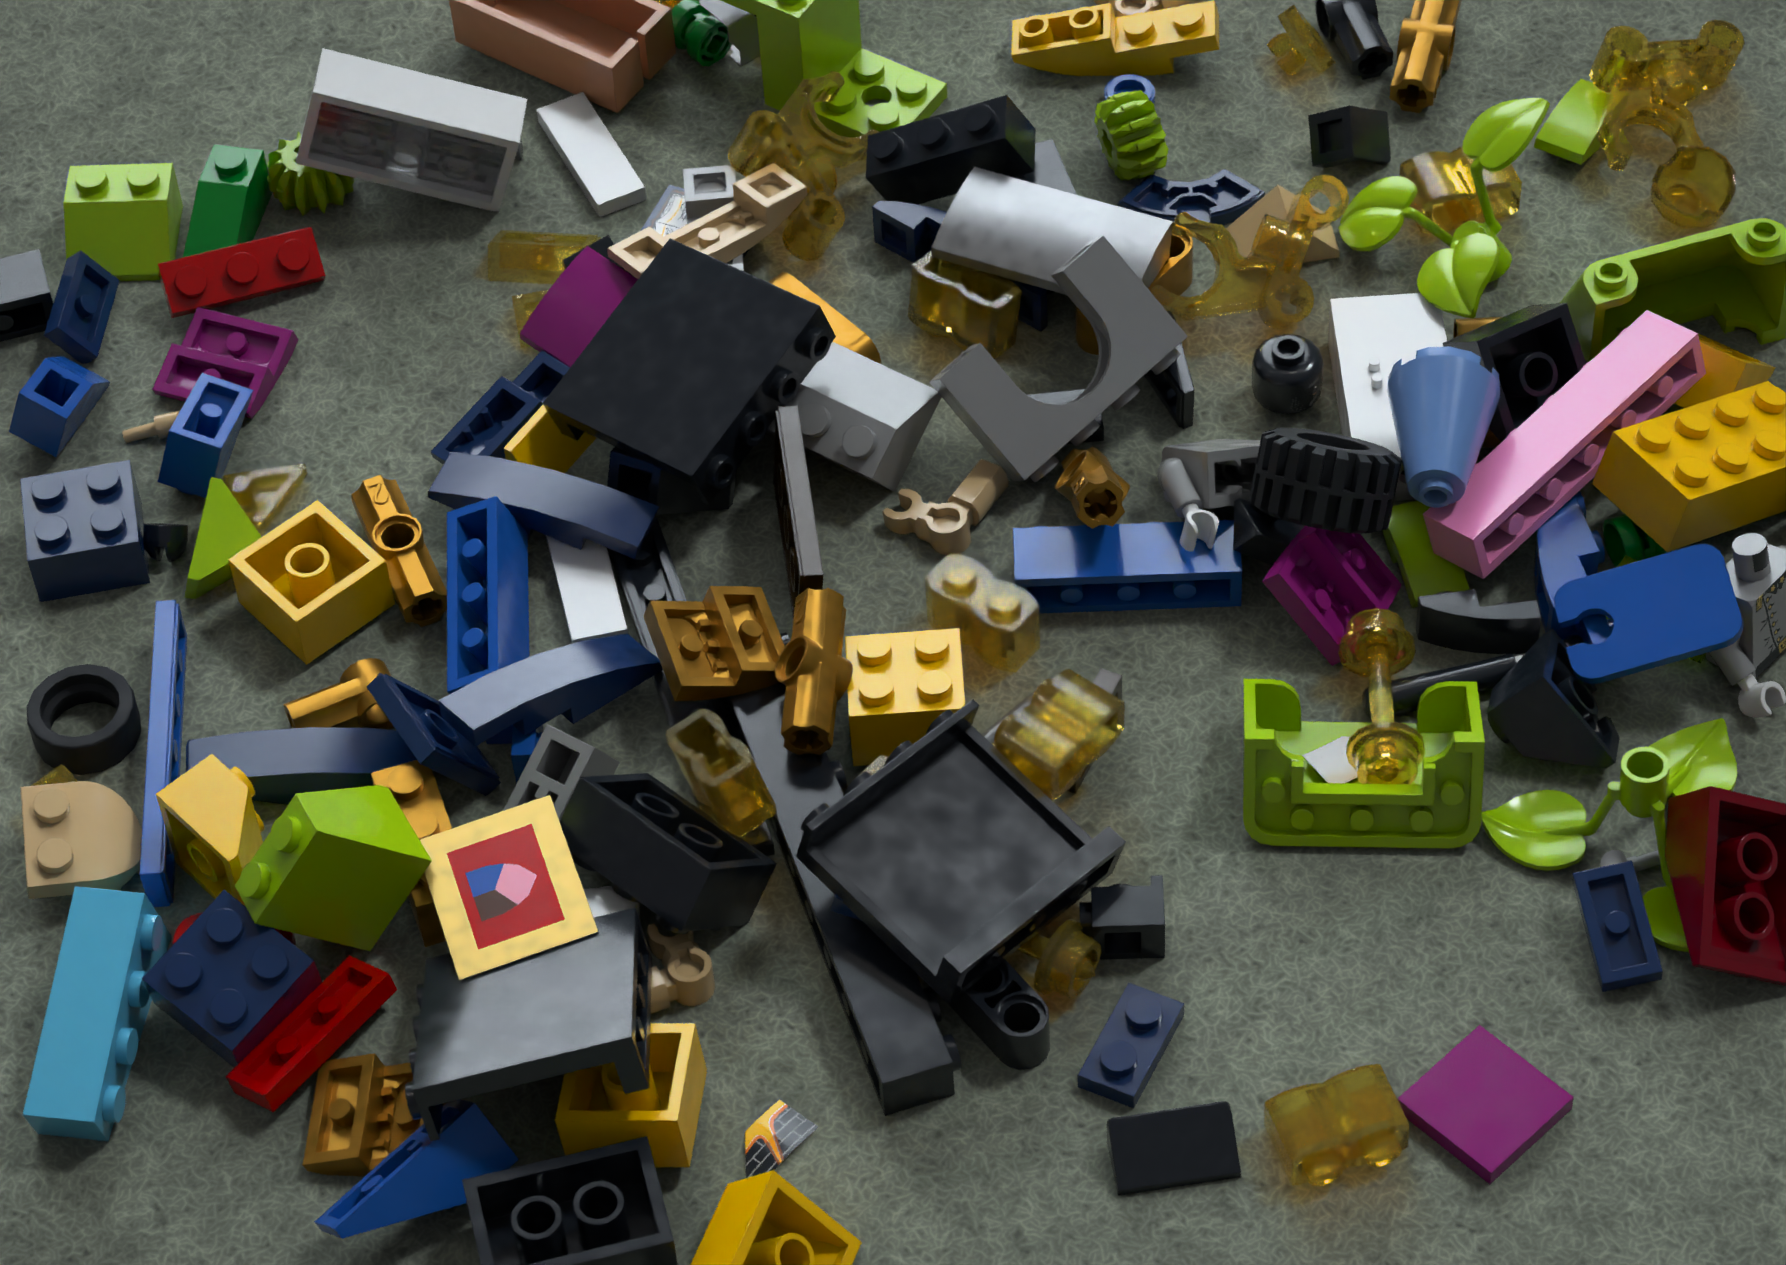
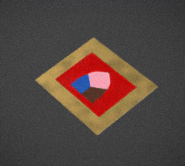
(506, 887)

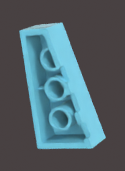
(94, 1013)

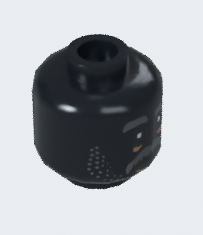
(1287, 374)

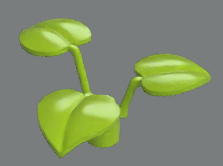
(1454, 275)
(1548, 826)

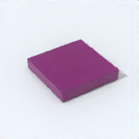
(1485, 1104)

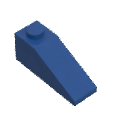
(422, 1174)

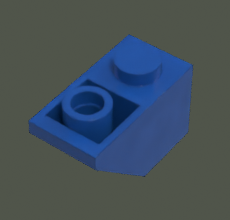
(55, 403)

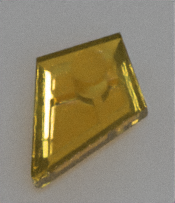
(265, 490)

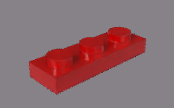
(241, 272)
(311, 1033)

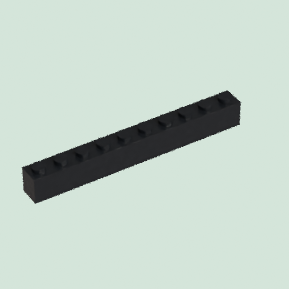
(878, 991)

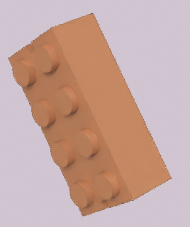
(573, 43)

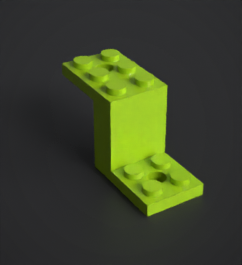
(825, 36)

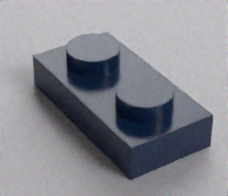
(81, 307)
(1617, 926)
(1131, 1045)

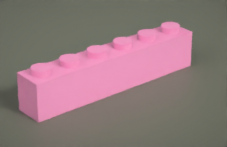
(1564, 443)

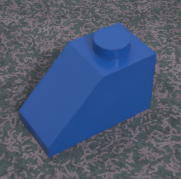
(204, 435)

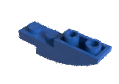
(1564, 553)

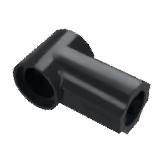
(1356, 34)

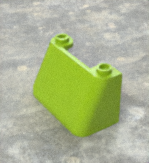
(1719, 272)
(1295, 806)

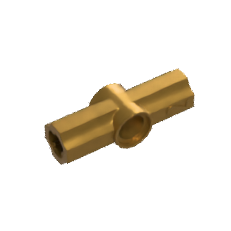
(1423, 53)
(1092, 487)
(401, 543)
(813, 671)

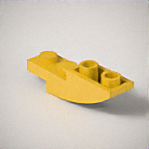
(1099, 44)

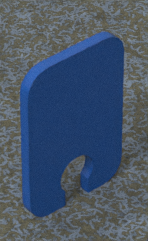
(1659, 611)

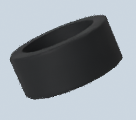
(79, 686)

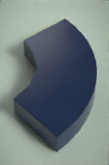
(1213, 199)

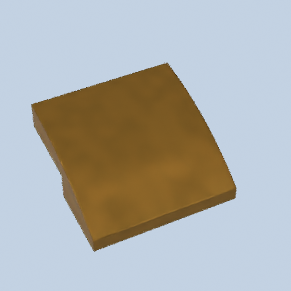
(717, 643)
(357, 1115)

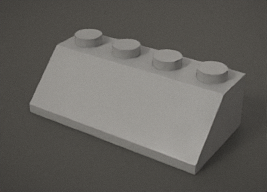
(863, 415)

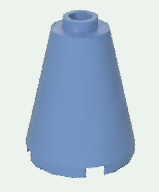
(1441, 419)

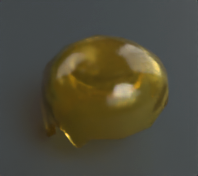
(1693, 187)

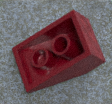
(1730, 880)

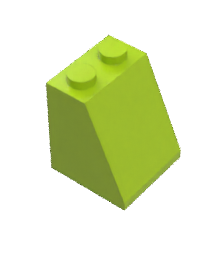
(335, 866)

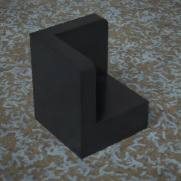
(1349, 136)

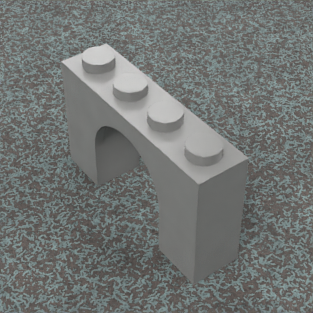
(1132, 339)

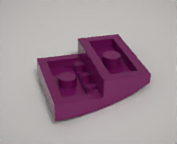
(576, 306)
(230, 350)
(1328, 580)

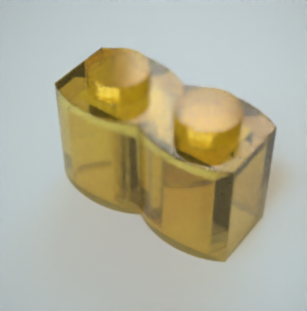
(1449, 193)
(964, 305)
(991, 613)
(1061, 731)
(721, 772)
(1336, 1125)

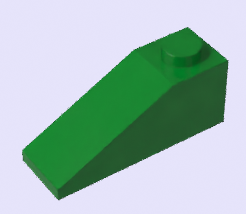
(228, 199)

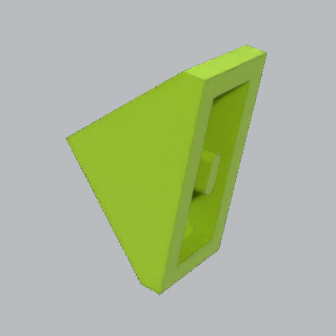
(220, 536)

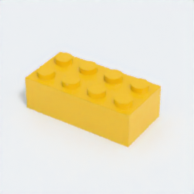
(1700, 467)

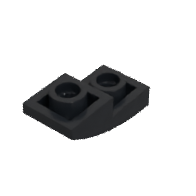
(1460, 624)

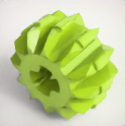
(1131, 135)
(303, 185)

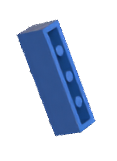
(1126, 567)
(485, 591)

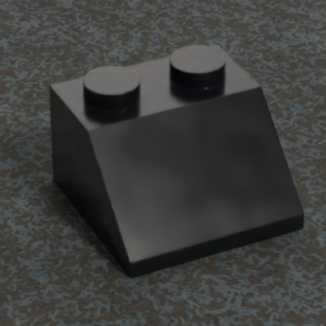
(1533, 355)

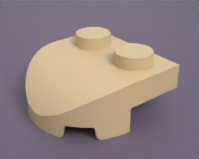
(78, 838)

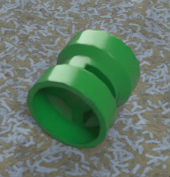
(699, 33)
(1626, 538)

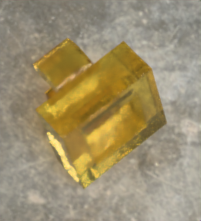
(1301, 42)

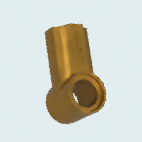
(344, 703)

